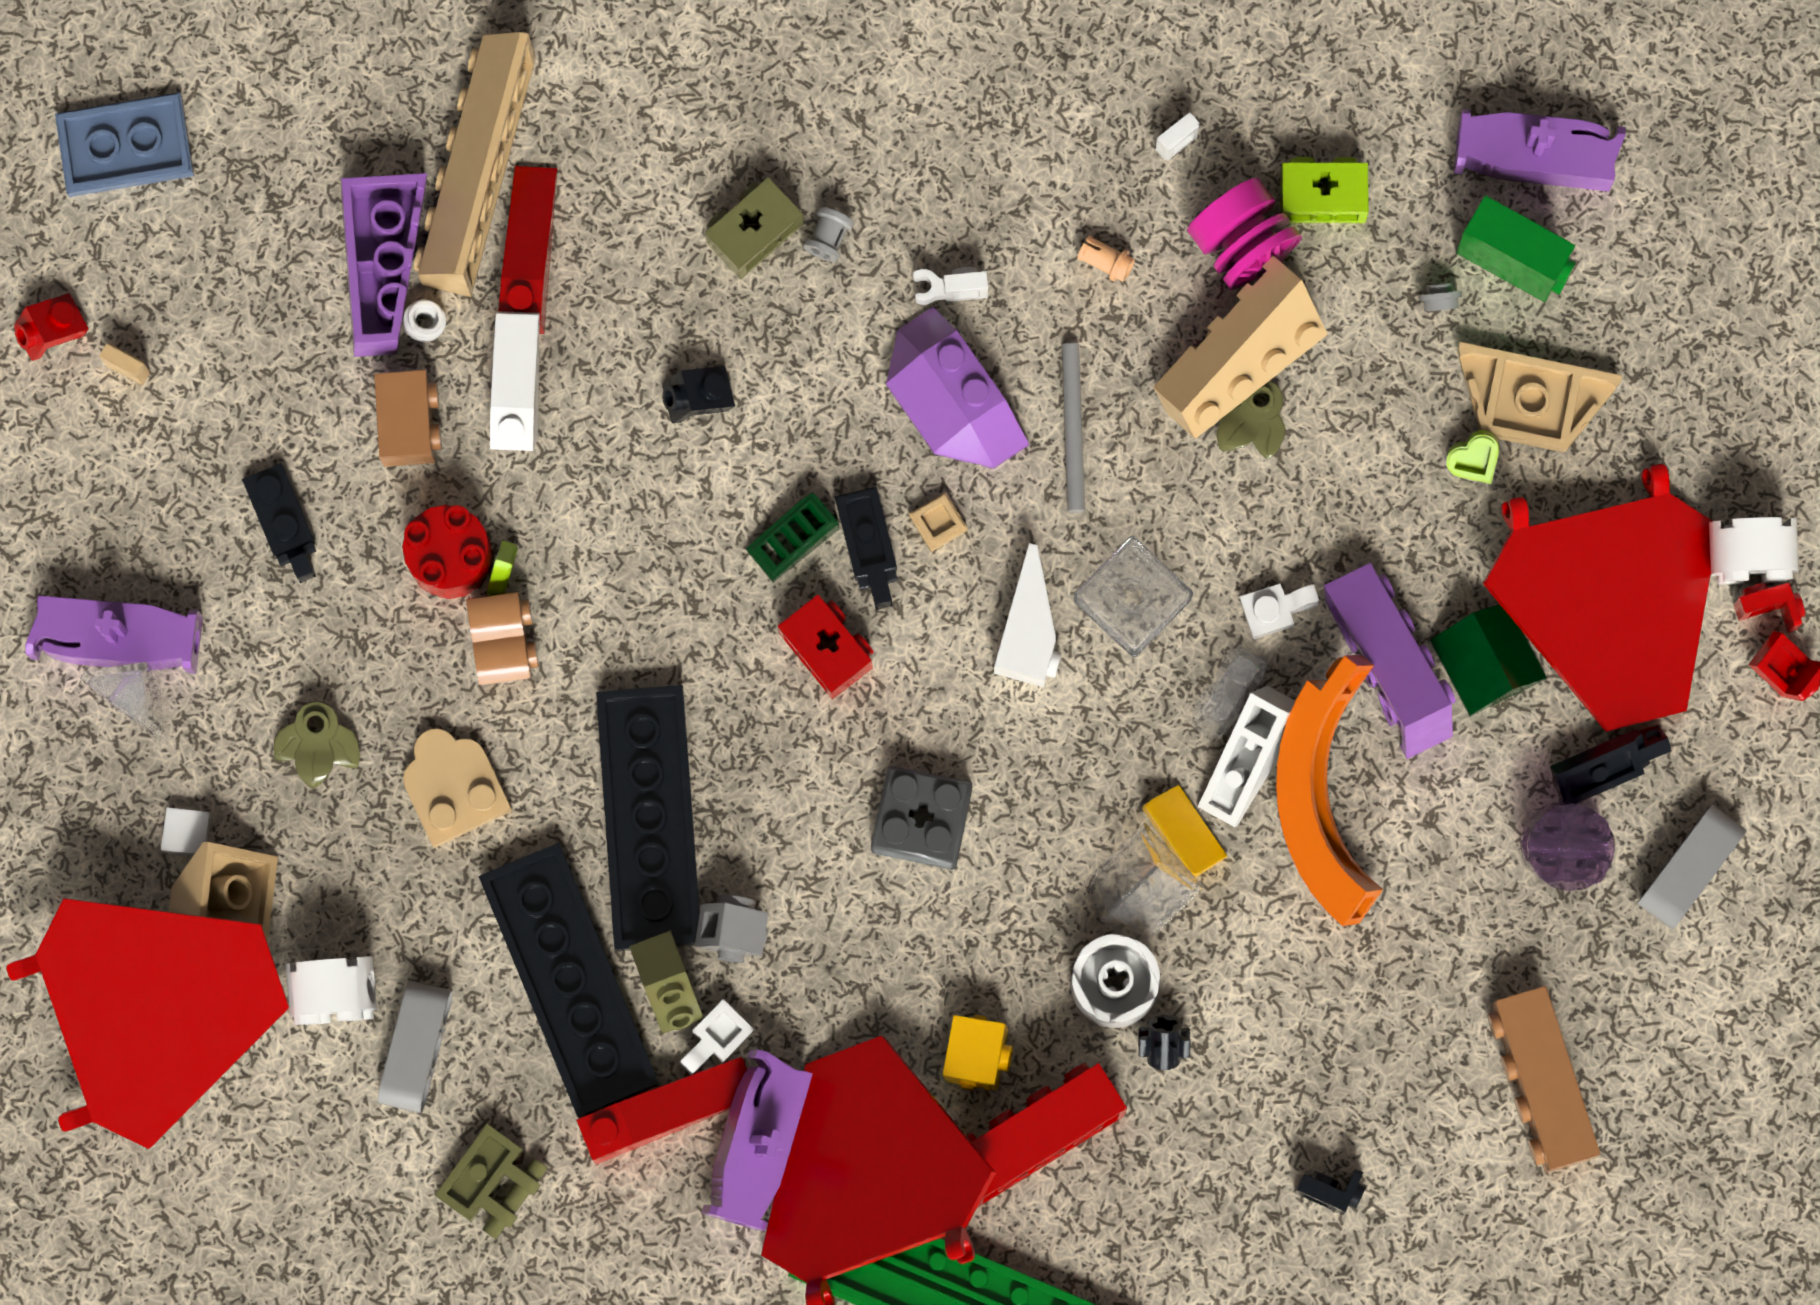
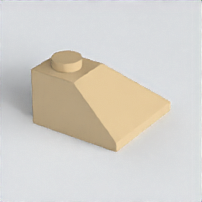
(226, 885)

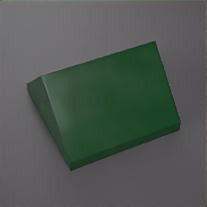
(1487, 659)

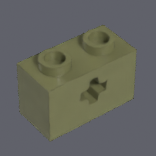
(747, 248)
(666, 982)

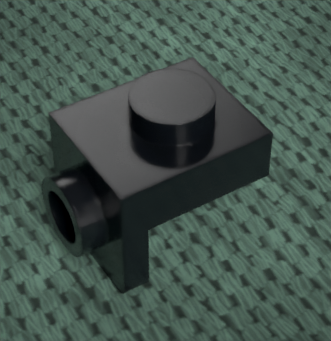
(697, 393)

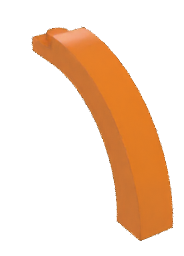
(1303, 794)

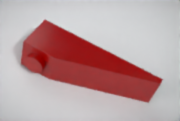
(529, 242)
(660, 1111)

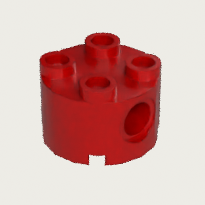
(447, 551)

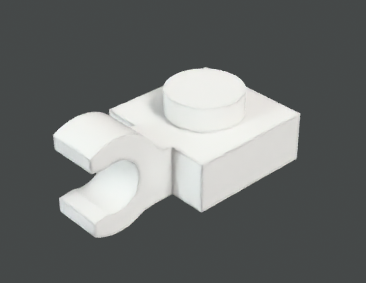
(961, 285)
(1271, 610)
(718, 1034)

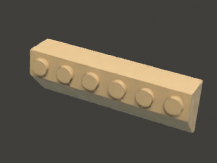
(476, 163)

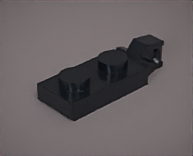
(282, 519)
(868, 543)
(1608, 764)

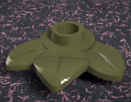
(1254, 424)
(317, 750)

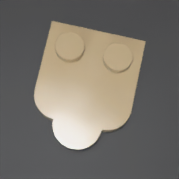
(452, 786)

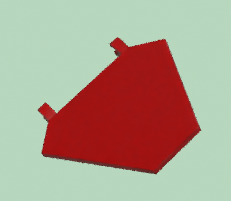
(1612, 599)
(152, 1008)
(871, 1171)

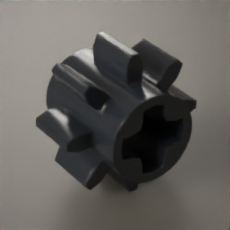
(1164, 1042)

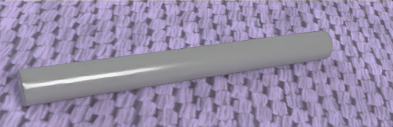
(1073, 428)

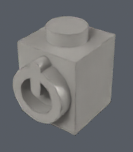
(732, 928)

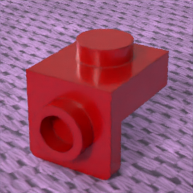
(49, 325)
(1761, 600)
(1786, 668)

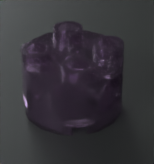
(1567, 846)

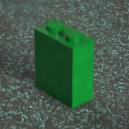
(1517, 250)

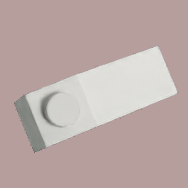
(515, 382)
(1029, 634)
(1247, 755)

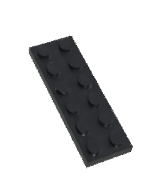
(648, 815)
(568, 980)

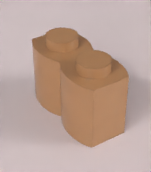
(500, 637)

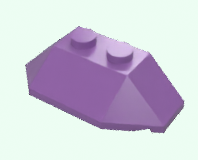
(951, 394)

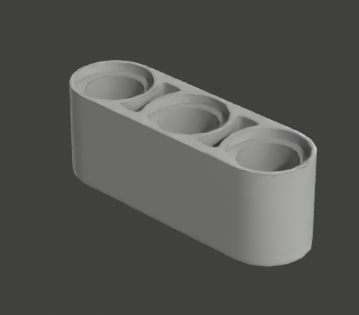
(1692, 866)
(415, 1046)

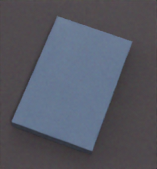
(124, 144)

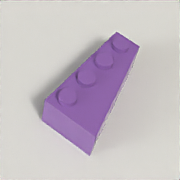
(380, 246)
(1401, 667)

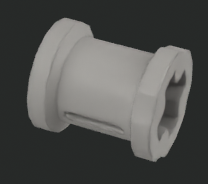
(828, 234)

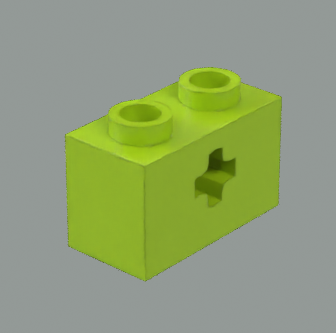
(1303, 199)

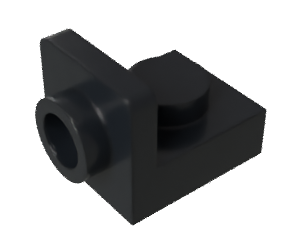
(1323, 1191)

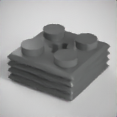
(937, 841)

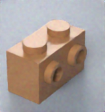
(406, 418)

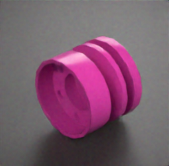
(1239, 227)

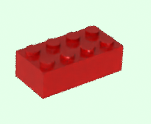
(1048, 1126)

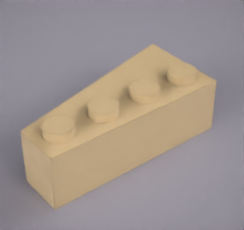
(1242, 351)

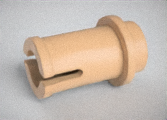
(1106, 258)

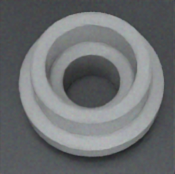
(1440, 297)

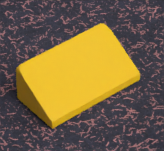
(1184, 831)

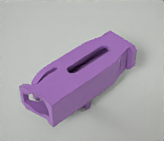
(1538, 149)
(114, 634)
(757, 1141)

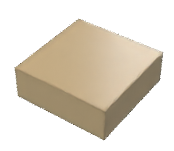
(124, 363)
(938, 522)

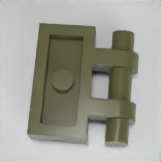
(481, 1172)

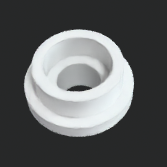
(424, 308)

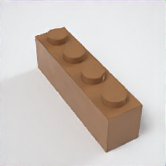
(1544, 1079)

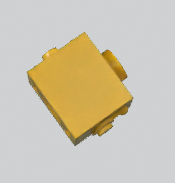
(977, 1053)

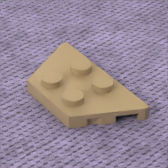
(1532, 397)

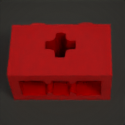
(831, 670)

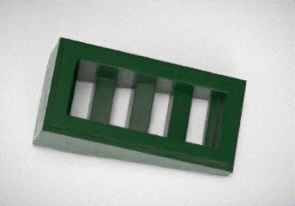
(802, 549)

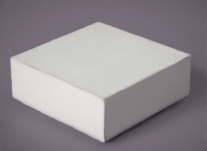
(1177, 137)
(185, 831)

